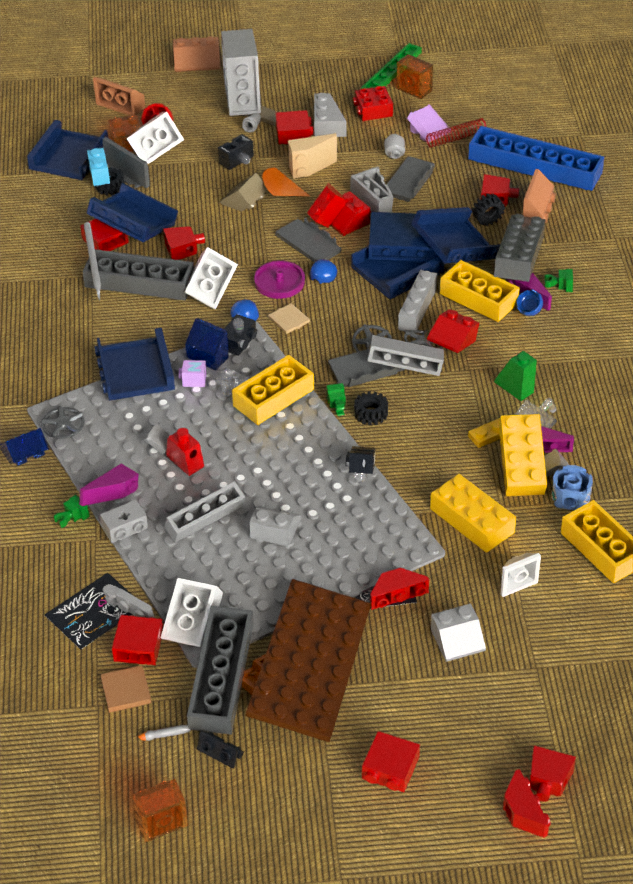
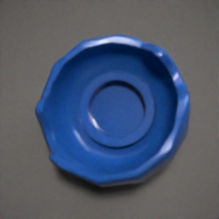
(323, 271)
(529, 302)
(245, 308)

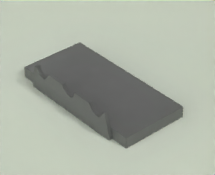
(133, 167)
(410, 178)
(309, 240)
(356, 370)

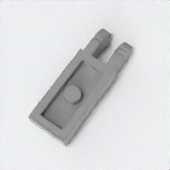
(127, 602)

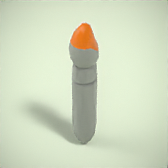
(165, 732)

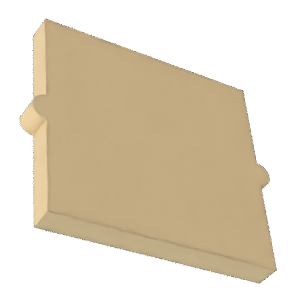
(288, 318)

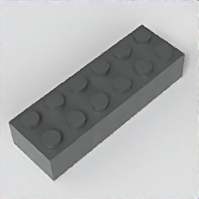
(519, 248)
(140, 274)
(220, 670)

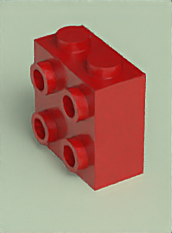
(373, 103)
(293, 126)
(105, 236)
(137, 640)
(390, 761)

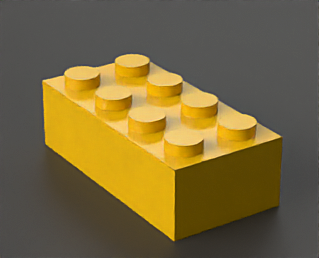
(479, 290)
(273, 389)
(522, 455)
(473, 513)
(600, 540)

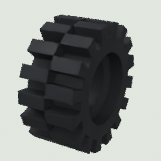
(116, 178)
(486, 218)
(368, 415)

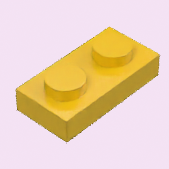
(485, 434)

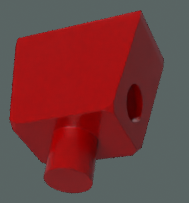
(499, 186)
(182, 242)
(185, 451)
(550, 772)

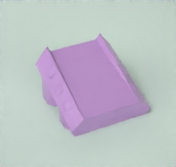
(425, 122)

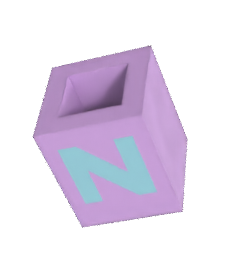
(193, 373)

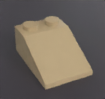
(311, 154)

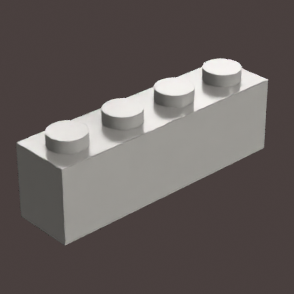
(417, 301)
(405, 355)
(204, 512)

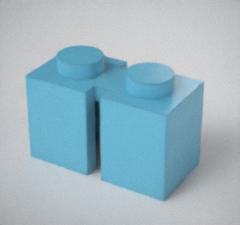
(98, 166)

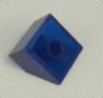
(207, 344)
(24, 446)

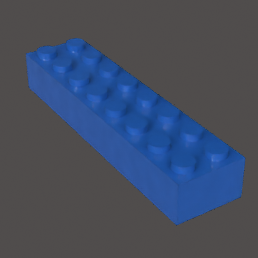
(527, 154)

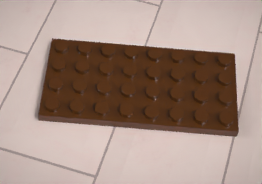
(309, 660)

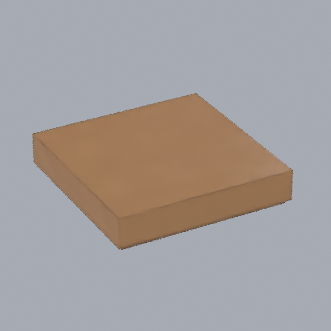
(125, 688)

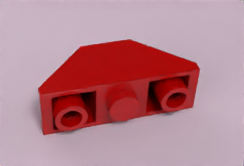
(397, 587)
(524, 807)

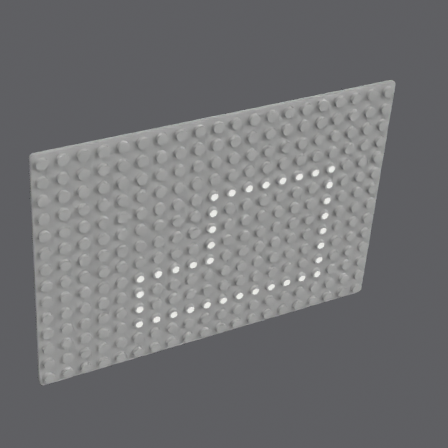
(283, 464)

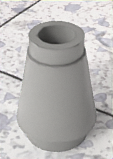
(251, 122)

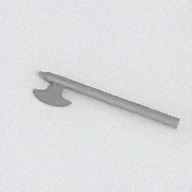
(92, 257)

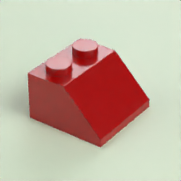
(327, 206)
(352, 216)
(454, 331)

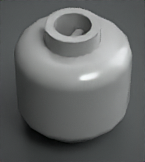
(394, 146)

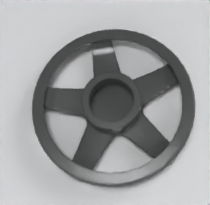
(421, 339)
(366, 341)
(62, 422)

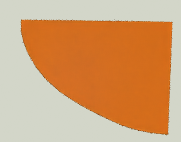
(281, 185)

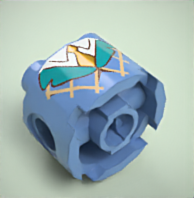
(571, 487)

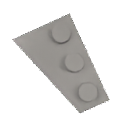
(328, 116)
(372, 190)

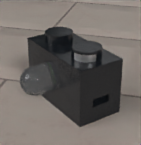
(236, 152)
(240, 333)
(360, 462)

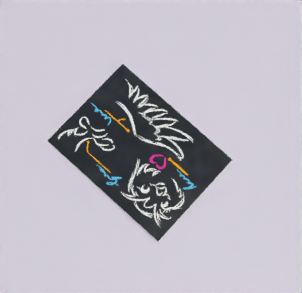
(87, 613)

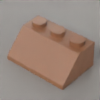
(196, 54)
(118, 97)
(539, 197)

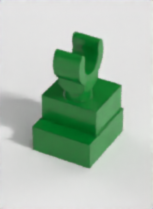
(564, 280)
(336, 398)
(72, 511)

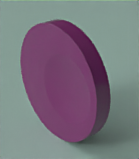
(279, 279)

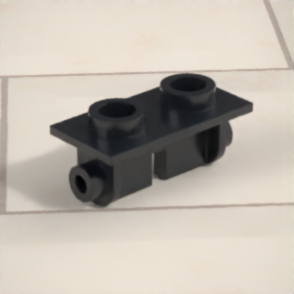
(218, 749)

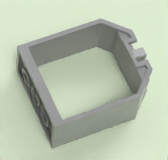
(241, 72)

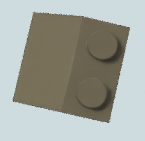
(245, 193)

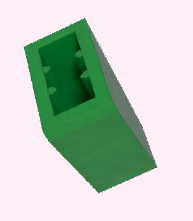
(518, 376)

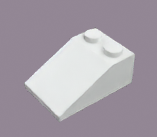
(155, 137)
(210, 277)
(190, 612)

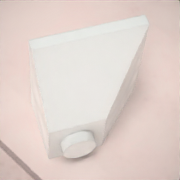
(520, 573)

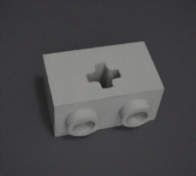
(124, 521)

